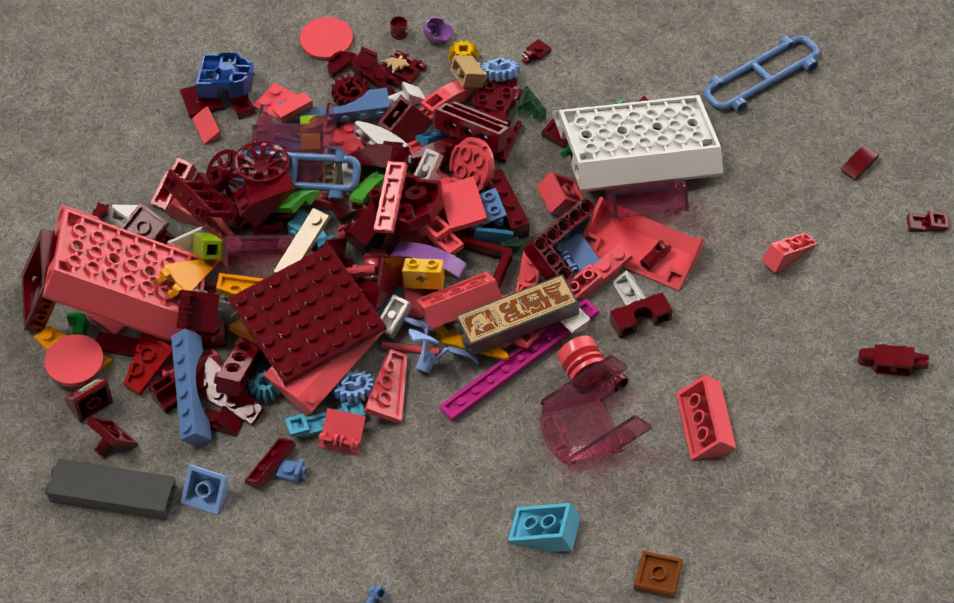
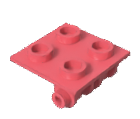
(342, 431)

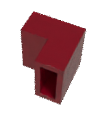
(164, 393)

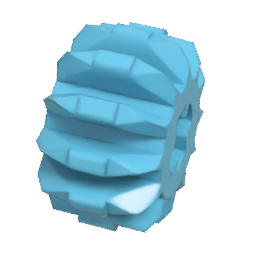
(262, 389)

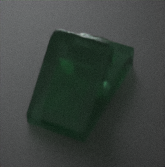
(530, 103)

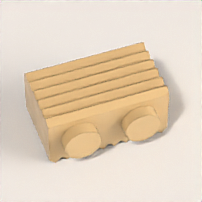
(468, 71)

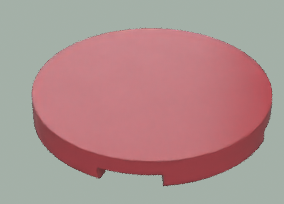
(325, 37)
(474, 159)
(74, 360)

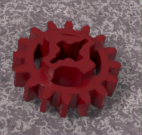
(349, 89)

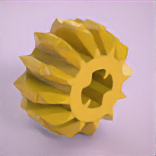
(463, 48)

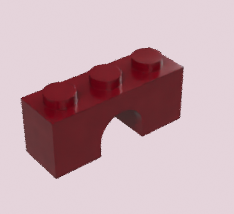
(654, 307)

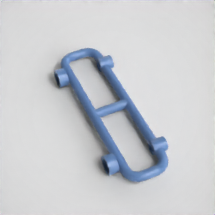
(739, 103)
(336, 191)

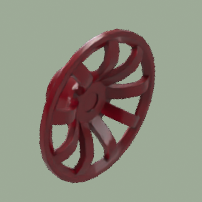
(261, 166)
(222, 174)

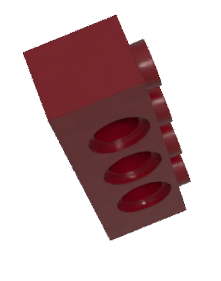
(238, 368)

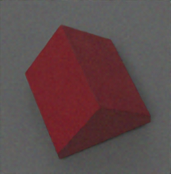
(388, 242)

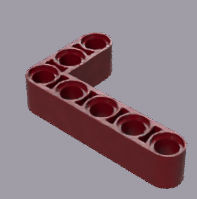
(540, 248)

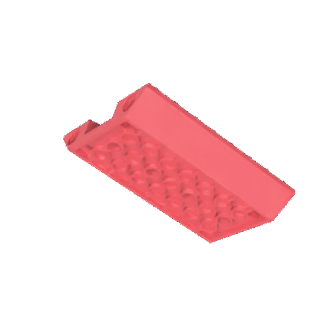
(114, 290)

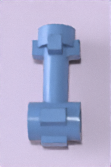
(376, 593)

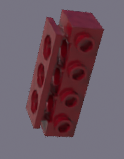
(467, 122)

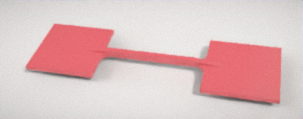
(344, 135)

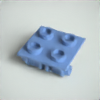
(493, 208)
(576, 254)

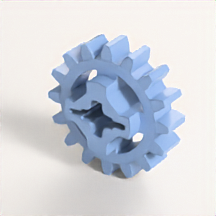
(500, 69)
(354, 386)

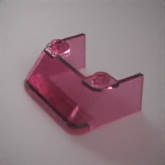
(647, 199)
(253, 245)

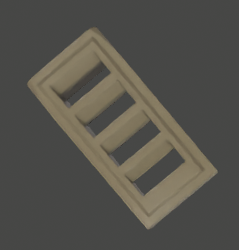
(329, 178)

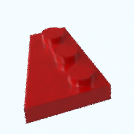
(148, 361)

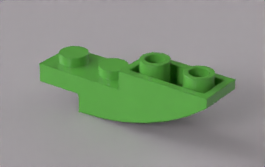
(375, 180)

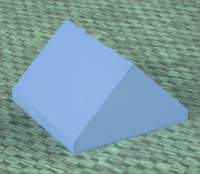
(205, 489)

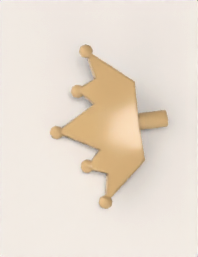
(395, 63)

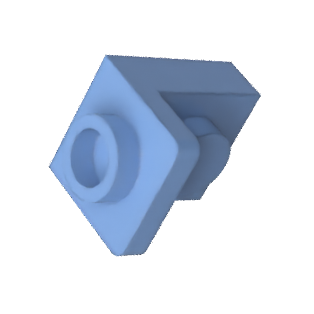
(292, 471)

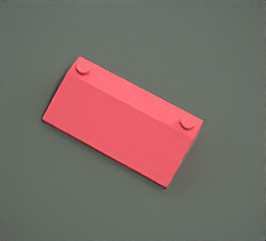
(639, 237)
(315, 385)

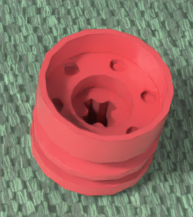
(579, 356)

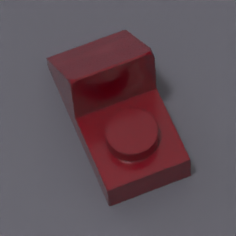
(224, 421)

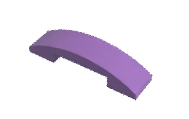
(453, 265)

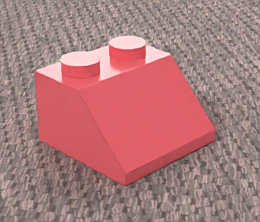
(559, 193)

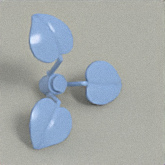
(426, 357)

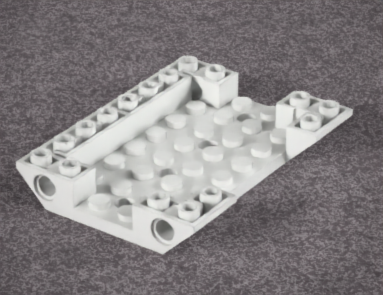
(642, 152)

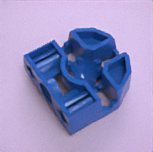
(234, 77)

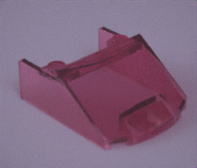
(309, 137)
(578, 421)

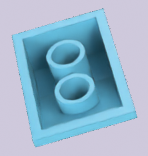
(545, 527)

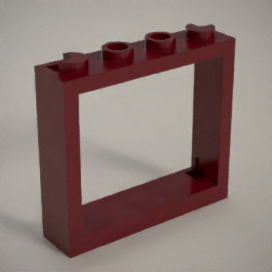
(503, 253)
(35, 308)

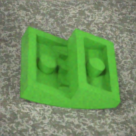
(297, 199)

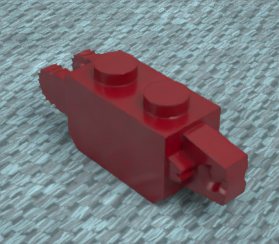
(893, 359)

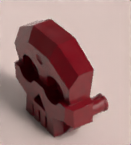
(418, 205)

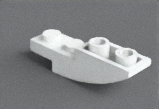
(373, 134)

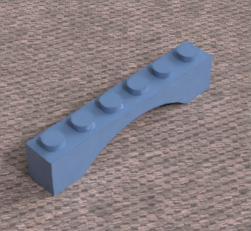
(371, 104)
(192, 419)

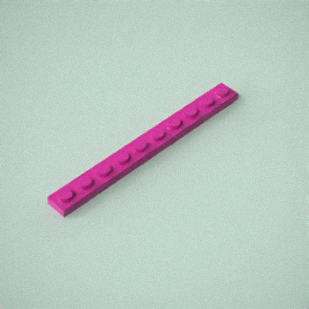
(507, 369)

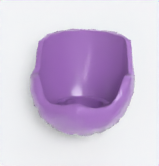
(435, 26)

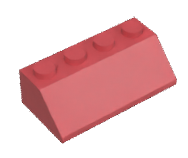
(466, 295)
(705, 419)

